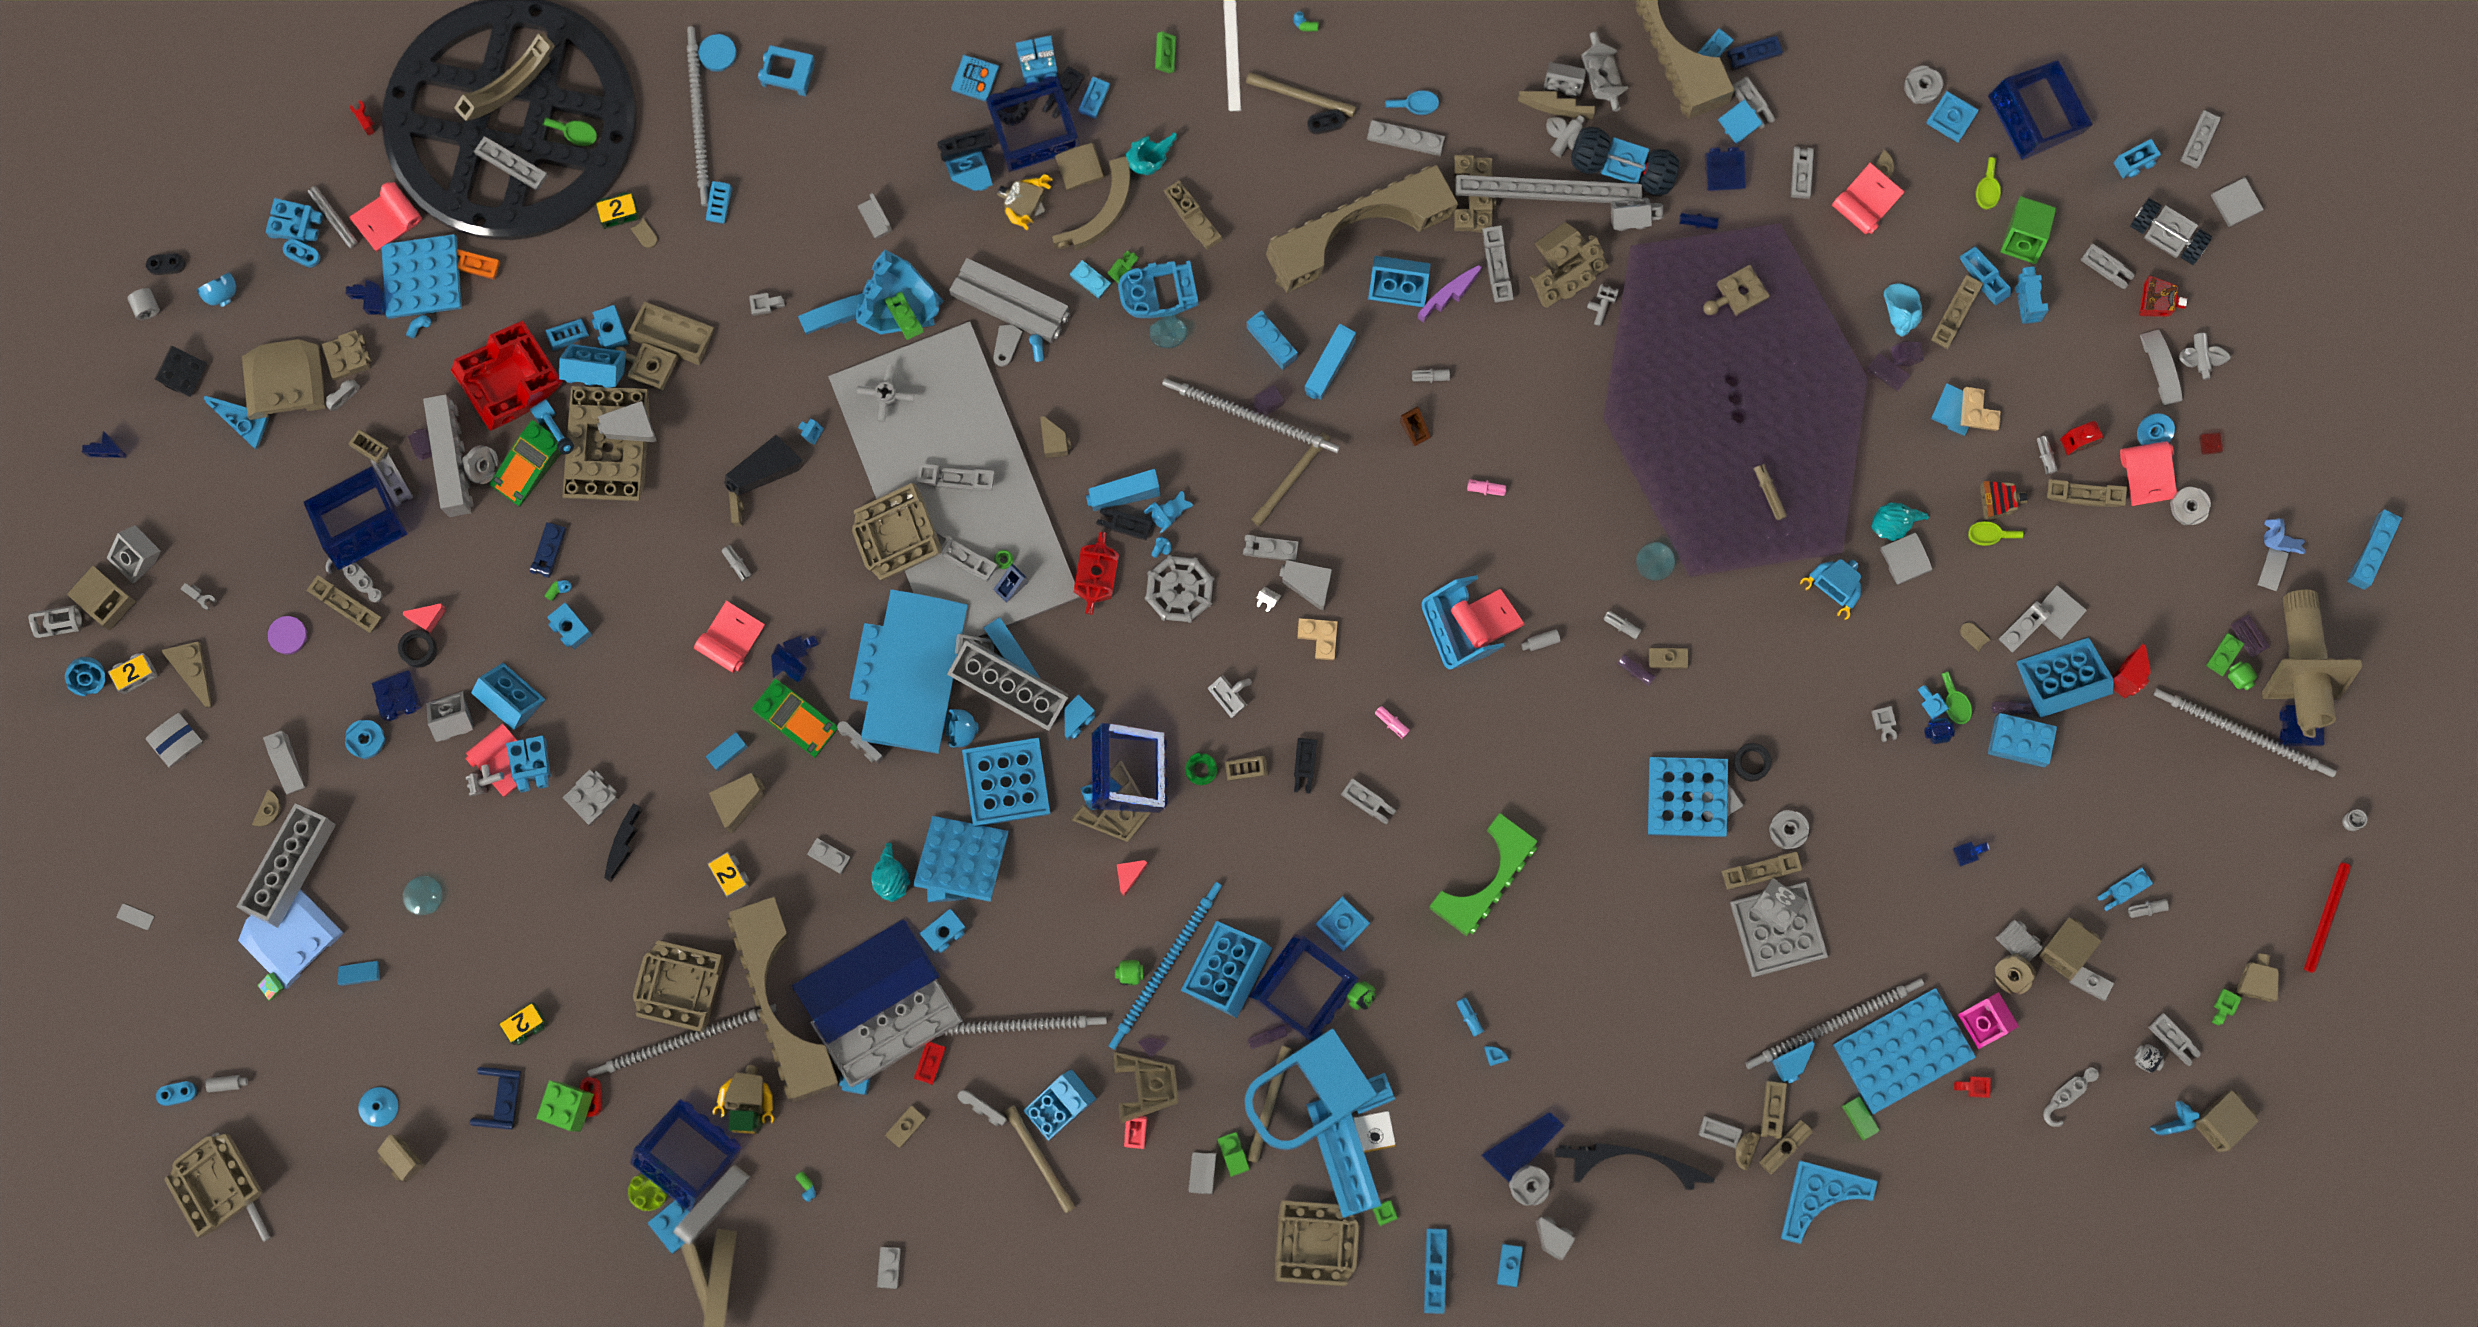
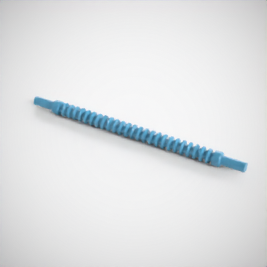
(1124, 1028)

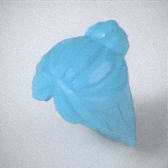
(1903, 307)

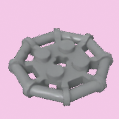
(1172, 580)

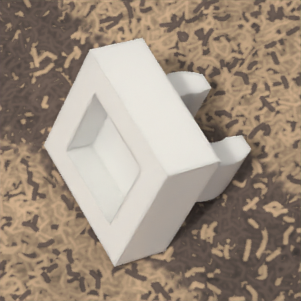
(1269, 597)

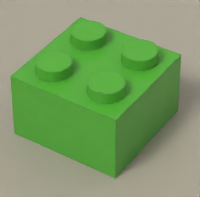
(565, 1106)

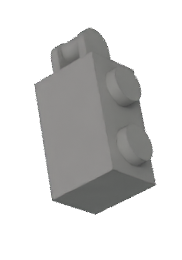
(1634, 213)

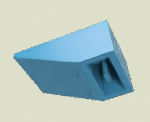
(1059, 1104)

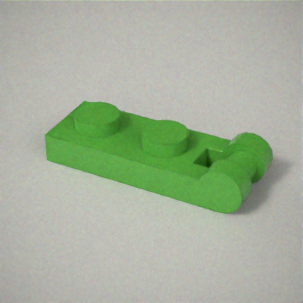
(904, 316)

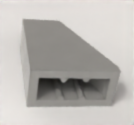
(627, 424)
(1307, 581)

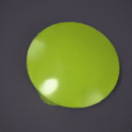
(646, 1194)

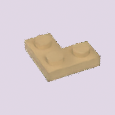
(1973, 413)
(1323, 632)

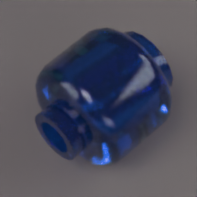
(1939, 731)

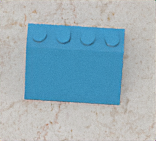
(2065, 677)
(1226, 969)

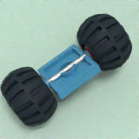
(1625, 161)

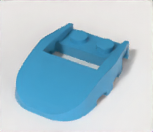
(1139, 292)

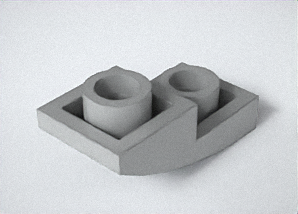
(2273, 569)

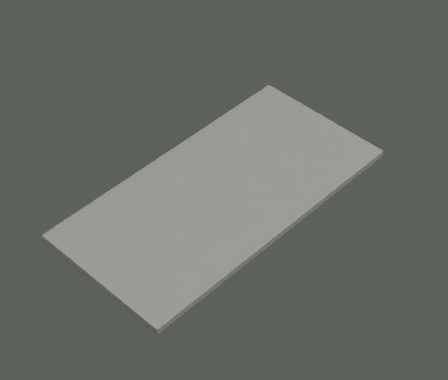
(962, 426)

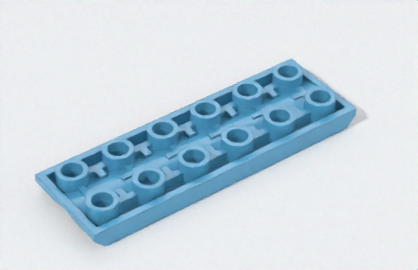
(1345, 1163)

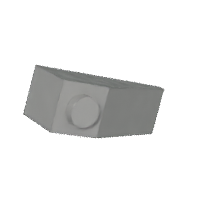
(284, 761)

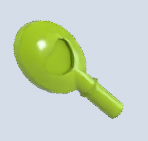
(1988, 188)
(1989, 533)

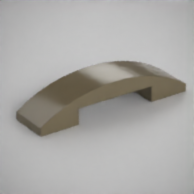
(1956, 311)
(2086, 494)
(343, 604)
(1761, 871)

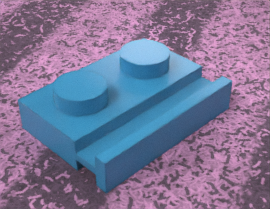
(1383, 1090)

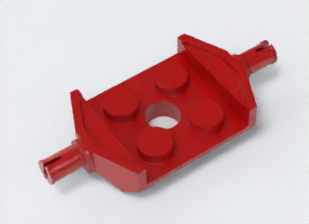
(1096, 587)

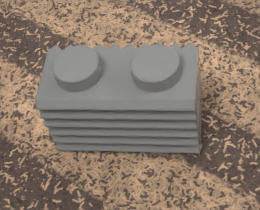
(2019, 941)

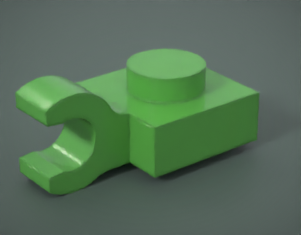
(1122, 266)
(2226, 1004)

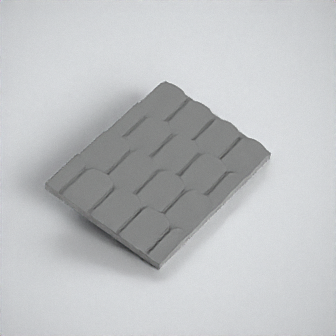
(893, 1033)

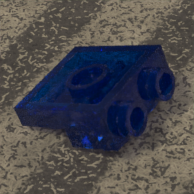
(1725, 169)
(396, 696)
(2292, 733)

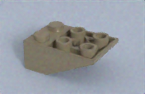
(101, 598)

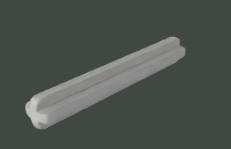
(332, 216)

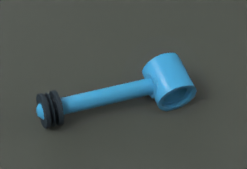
(543, 413)

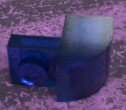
(372, 295)

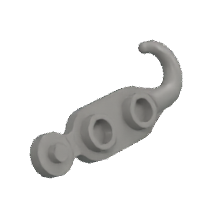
(359, 579)
(2068, 1094)

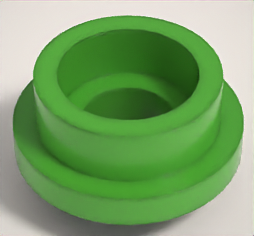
(1003, 553)

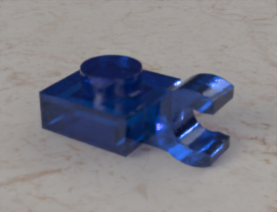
(798, 647)
(1968, 853)

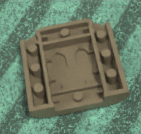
(283, 378)
(895, 532)
(678, 985)
(212, 1183)
(1315, 1244)

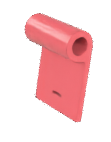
(1868, 199)
(388, 217)
(2148, 470)
(1484, 619)
(729, 640)
(493, 751)

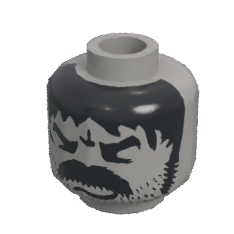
(2149, 1058)

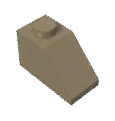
(1054, 439)

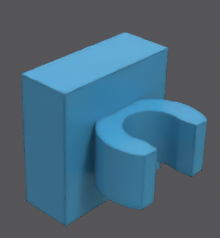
(811, 430)

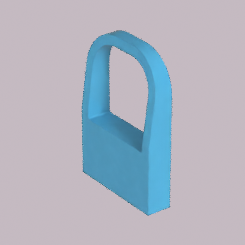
(1333, 1078)

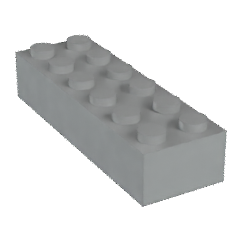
(448, 455)
(1008, 684)
(286, 865)

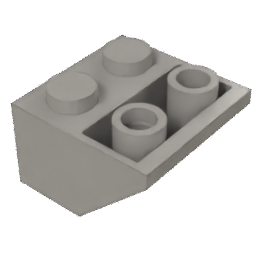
(1564, 79)
(1554, 1240)

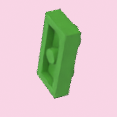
(1165, 52)
(2224, 654)

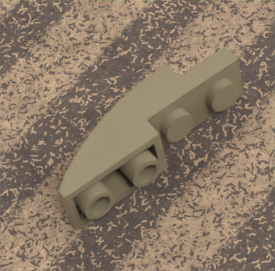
(1192, 215)

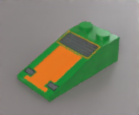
(526, 463)
(794, 718)

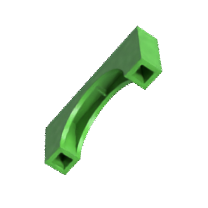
(1466, 911)

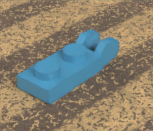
(2127, 888)

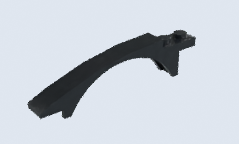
(1586, 1159)

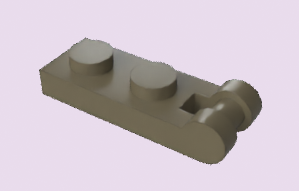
(1773, 1109)

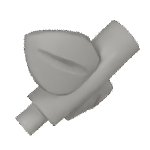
(1565, 134)
(2203, 356)

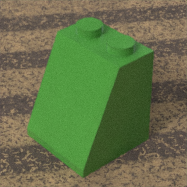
(2028, 230)

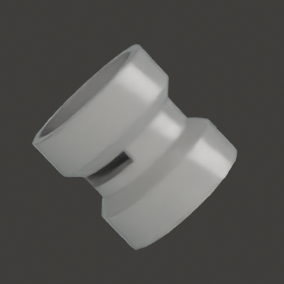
(2358, 817)

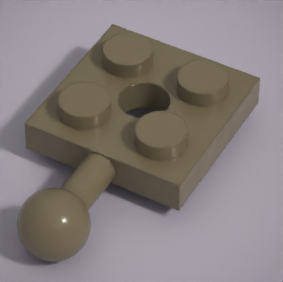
(1738, 302)
(647, 355)

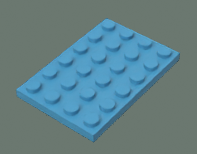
(1904, 1051)

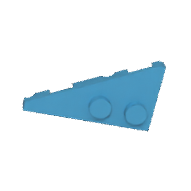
(238, 419)

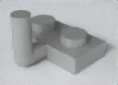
(1228, 695)

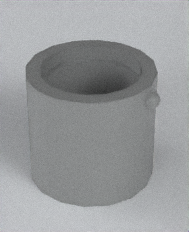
(143, 304)

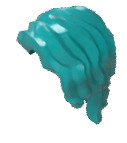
(1147, 156)
(1895, 520)
(889, 876)

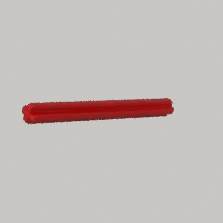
(2327, 917)

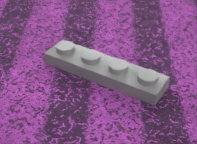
(1405, 138)
(511, 163)

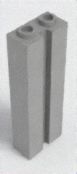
(1009, 301)

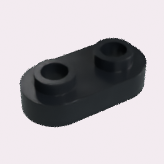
(1325, 121)
(164, 264)

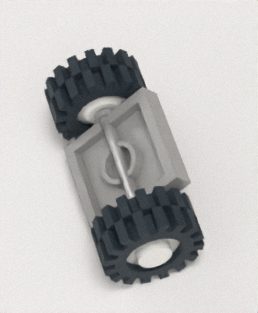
(2171, 231)

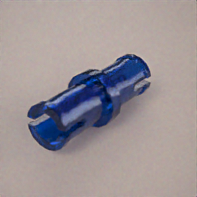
(1698, 220)

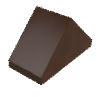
(1415, 426)

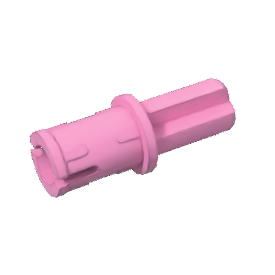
(1486, 488)
(1392, 722)

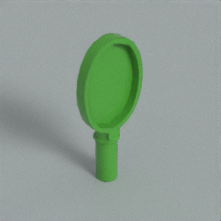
(575, 131)
(1959, 705)

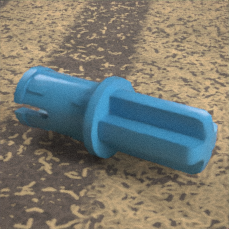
(1470, 1017)

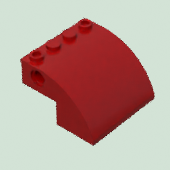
(506, 375)

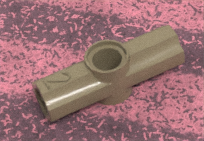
(1776, 1156)

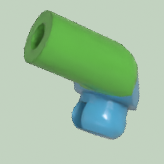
(1303, 24)
(558, 587)
(807, 1185)

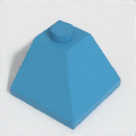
(970, 171)
(1793, 1063)

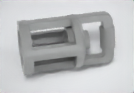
(52, 621)

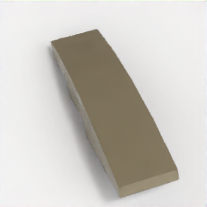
(1548, 102)

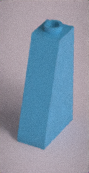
(1330, 362)
(1124, 491)

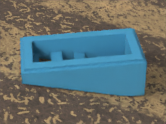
(713, 194)
(564, 329)

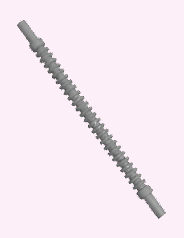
(1901, 991)
(1082, 1021)
(611, 1065)

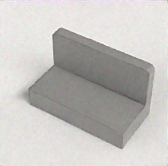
(874, 217)
(1202, 1173)

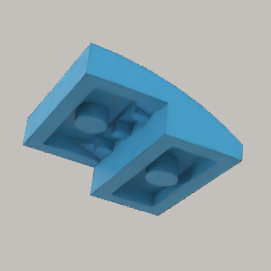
(1949, 409)

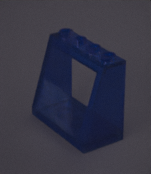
(2017, 118)
(1040, 151)
(364, 537)
(1101, 794)
(1281, 967)
(664, 1176)

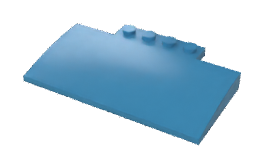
(905, 671)

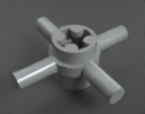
(890, 398)

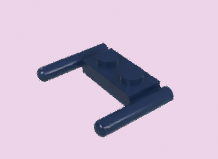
(505, 1099)

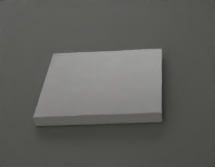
(1770, 949)

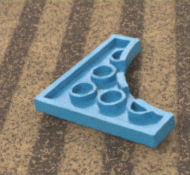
(1816, 1190)

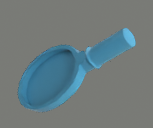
(1418, 103)

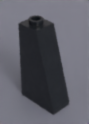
(762, 467)

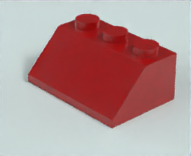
(2132, 673)

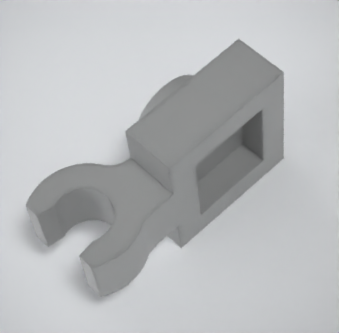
(762, 303)
(194, 592)

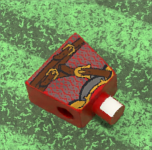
(2160, 298)
(2083, 436)

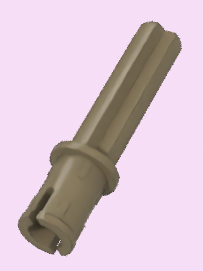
(1770, 492)

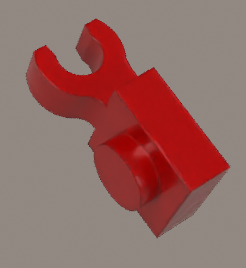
(365, 121)
(1976, 1086)

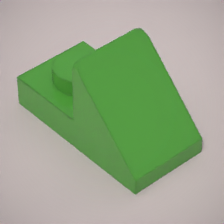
(1233, 1154)

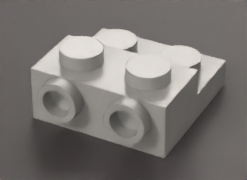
(591, 797)

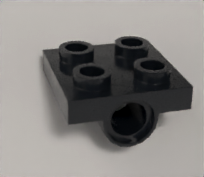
(180, 371)

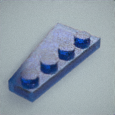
(1522, 1146)

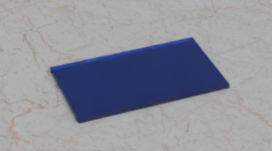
(865, 981)

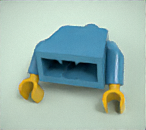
(1838, 581)

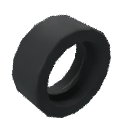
(406, 638)
(1756, 748)

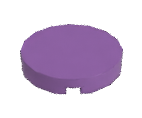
(287, 635)

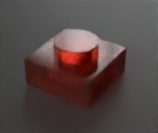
(2211, 443)

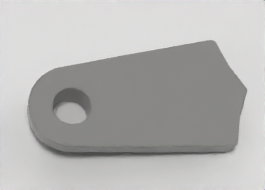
(1006, 343)

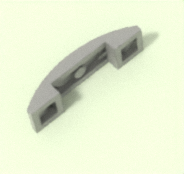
(1497, 264)
(2163, 366)
(955, 478)
(965, 558)

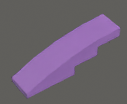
(1454, 290)

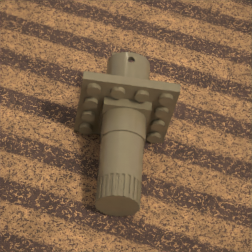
(2308, 671)

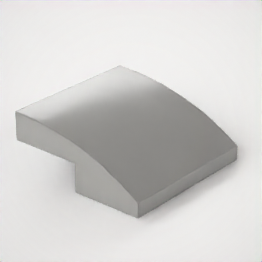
(1906, 558)

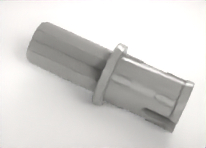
(1430, 375)
(2047, 455)
(736, 563)
(1622, 624)
(2148, 908)

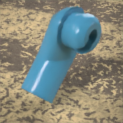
(416, 324)
(1037, 345)

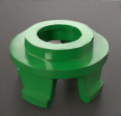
(1201, 758)

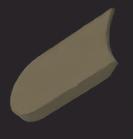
(644, 234)
(1973, 635)

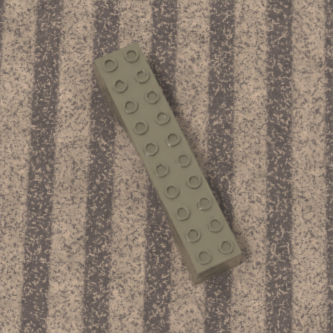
(1696, 78)
(1417, 201)
(802, 1063)

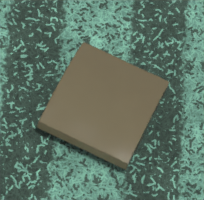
(1080, 166)

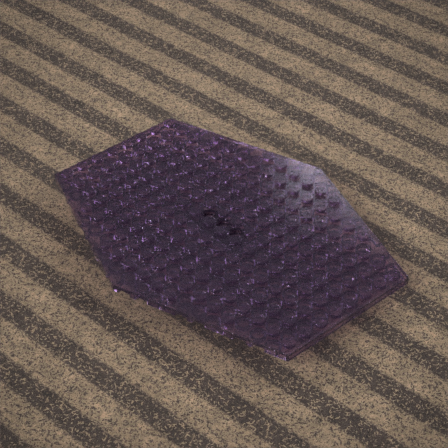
(1793, 388)

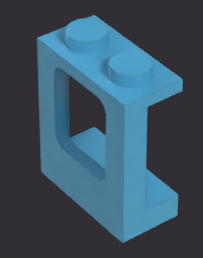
(801, 73)

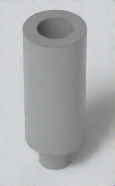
(1542, 640)
(225, 1083)

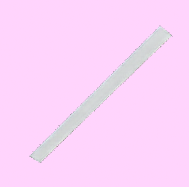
(1232, 55)

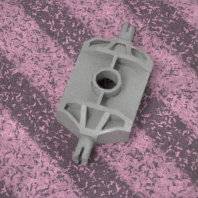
(1601, 59)

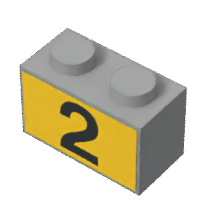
(132, 673)
(728, 875)

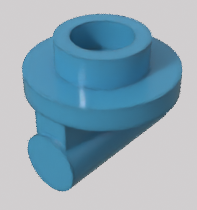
(1162, 546)

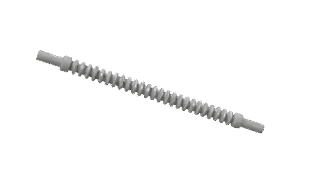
(692, 49)
(1317, 441)
(2313, 764)

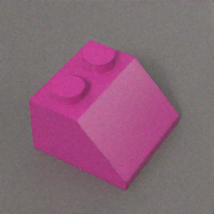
(1988, 1020)

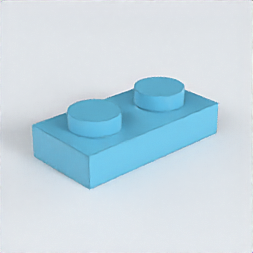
(1090, 279)

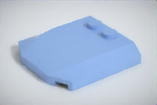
(295, 943)

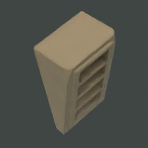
(357, 440)
(1262, 763)

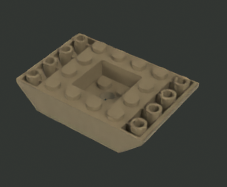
(589, 469)

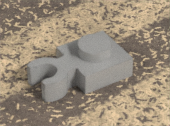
(1884, 720)

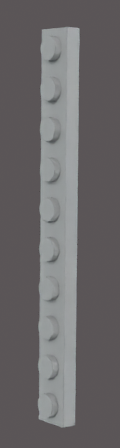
(1545, 189)

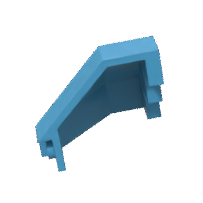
(890, 277)

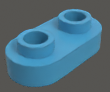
(302, 254)
(176, 1093)

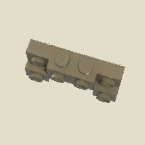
(1480, 208)
(1572, 276)

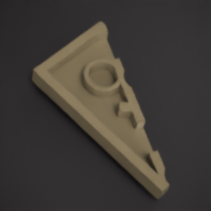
(190, 665)

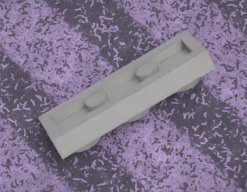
(2200, 139)

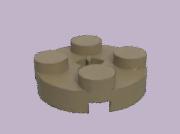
(2022, 967)

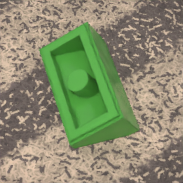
(1860, 1118)

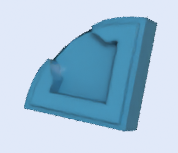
(1495, 1055)

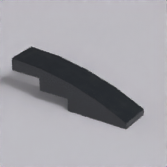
(620, 851)

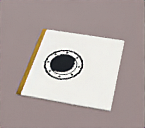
(1375, 1131)

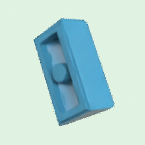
(726, 751)
(358, 973)

